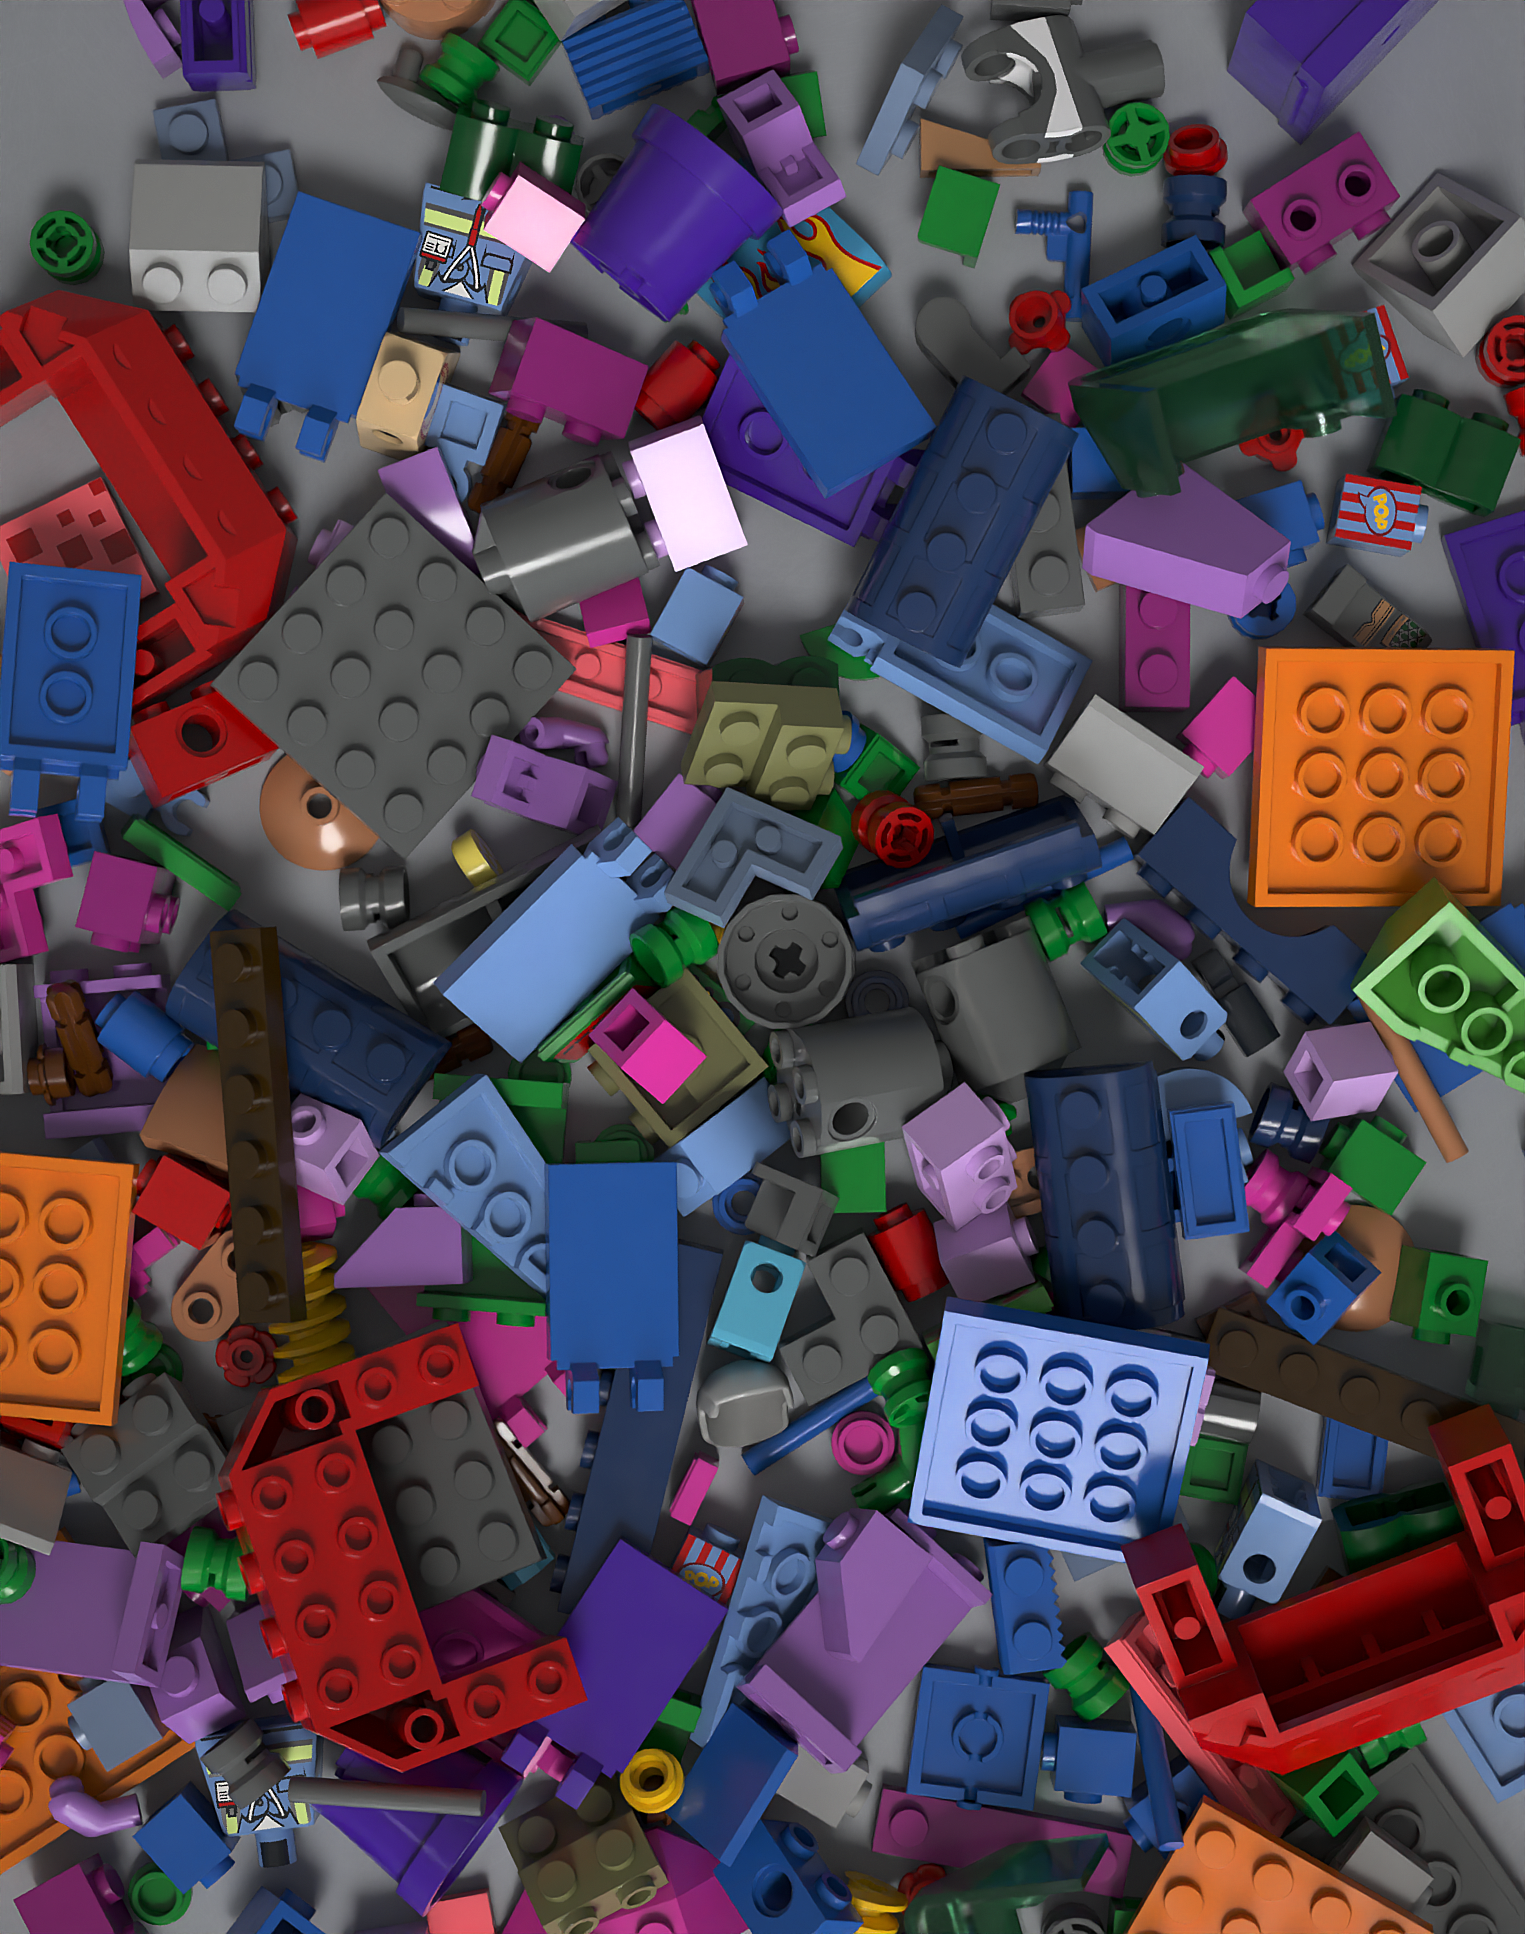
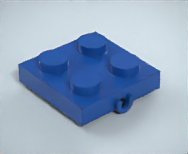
(977, 1736)

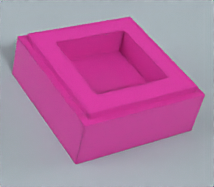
(1050, 388)
(615, 614)
(693, 1487)

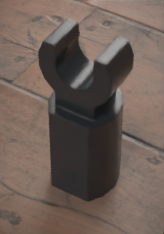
(1246, 1018)

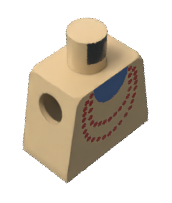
(403, 395)

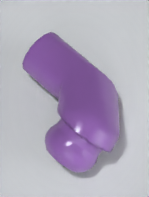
(567, 734)
(1157, 921)
(88, 1815)

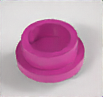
(863, 1443)

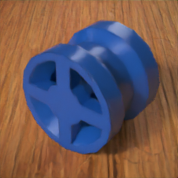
(1259, 623)

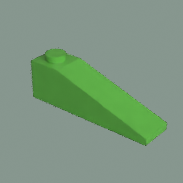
(1448, 985)

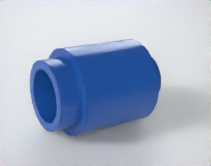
(142, 1036)

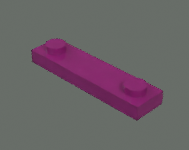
(955, 1837)

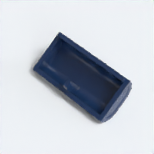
(961, 521)
(967, 872)
(338, 1037)
(1106, 1194)

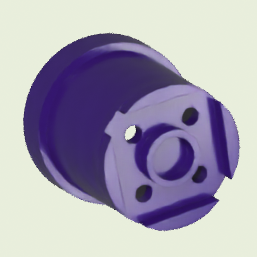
(672, 214)
(423, 1848)

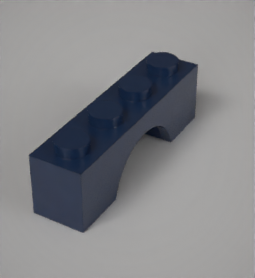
(1193, 861)

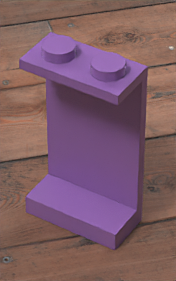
(96, 1613)
(835, 1701)

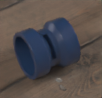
(1194, 204)
(1286, 1122)

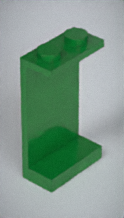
(495, 1288)

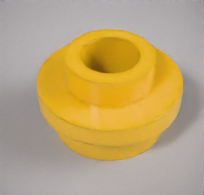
(649, 1763)

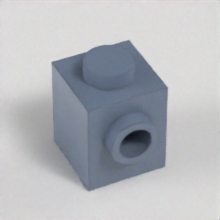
(114, 1719)

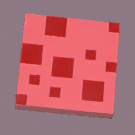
(79, 533)

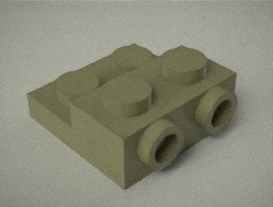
(769, 741)
(723, 1073)
(583, 1859)

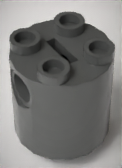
(562, 539)
(997, 1009)
(856, 1079)

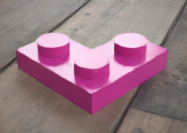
(30, 857)
(1317, 1211)

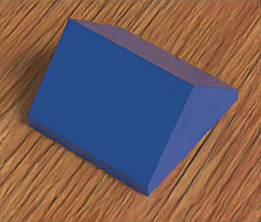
(734, 1781)

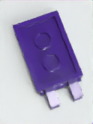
(764, 466)
(1490, 582)
(632, 1649)

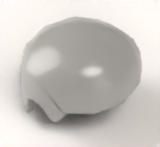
(743, 1403)

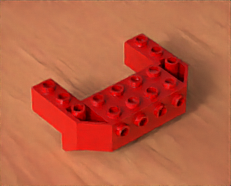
(171, 467)
(335, 1580)
(1362, 1648)

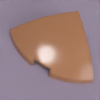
(190, 1113)

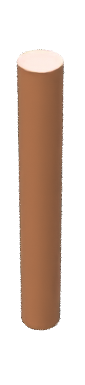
(1420, 1089)

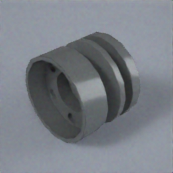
(749, 966)

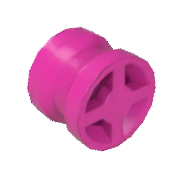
(1273, 1189)

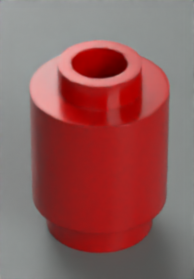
(335, 24)
(677, 385)
(908, 1251)

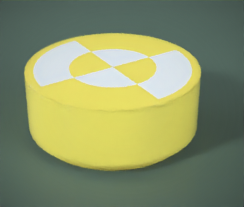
(475, 858)

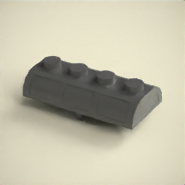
(429, 943)

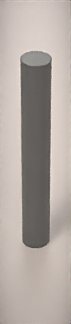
(467, 324)
(634, 728)
(387, 1796)

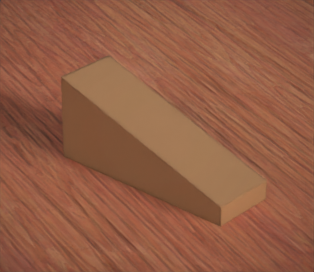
(963, 153)

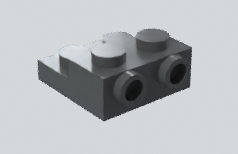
(154, 1465)

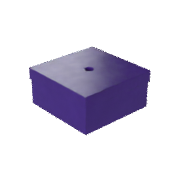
(1314, 53)

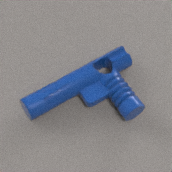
(1064, 243)

